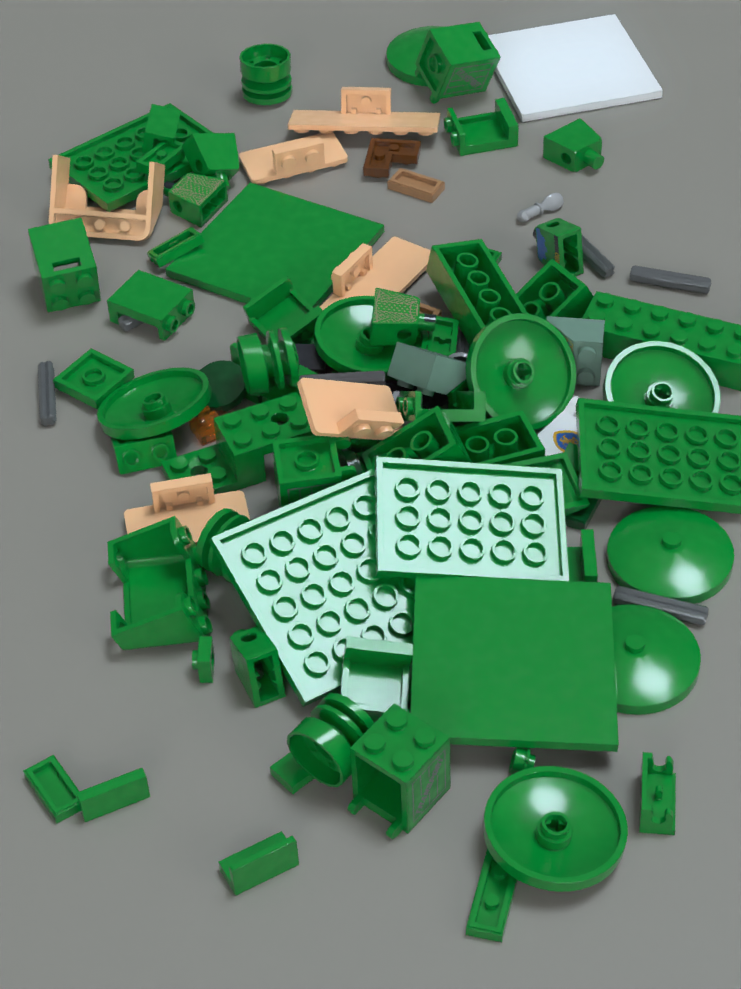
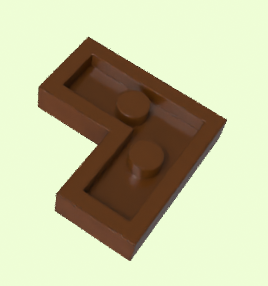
(388, 151)

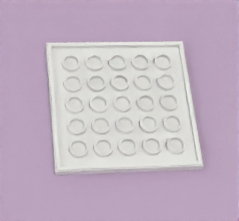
(572, 68)

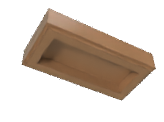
(416, 185)

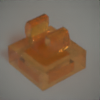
(203, 426)

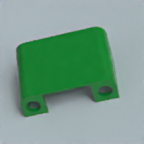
(160, 587)

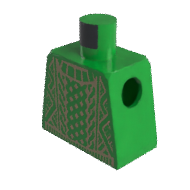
(196, 197)
(397, 318)

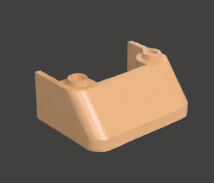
(71, 200)

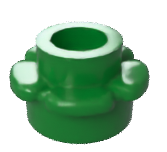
(521, 760)

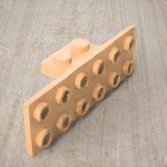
(364, 111)
(390, 268)

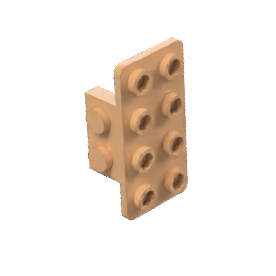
(292, 158)
(349, 409)
(189, 500)

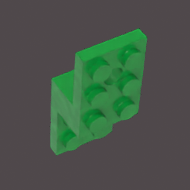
(241, 444)

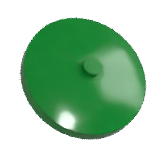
(403, 53)
(344, 337)
(522, 367)
(662, 377)
(154, 403)
(671, 553)
(653, 659)
(555, 828)

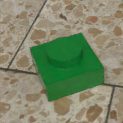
(204, 659)

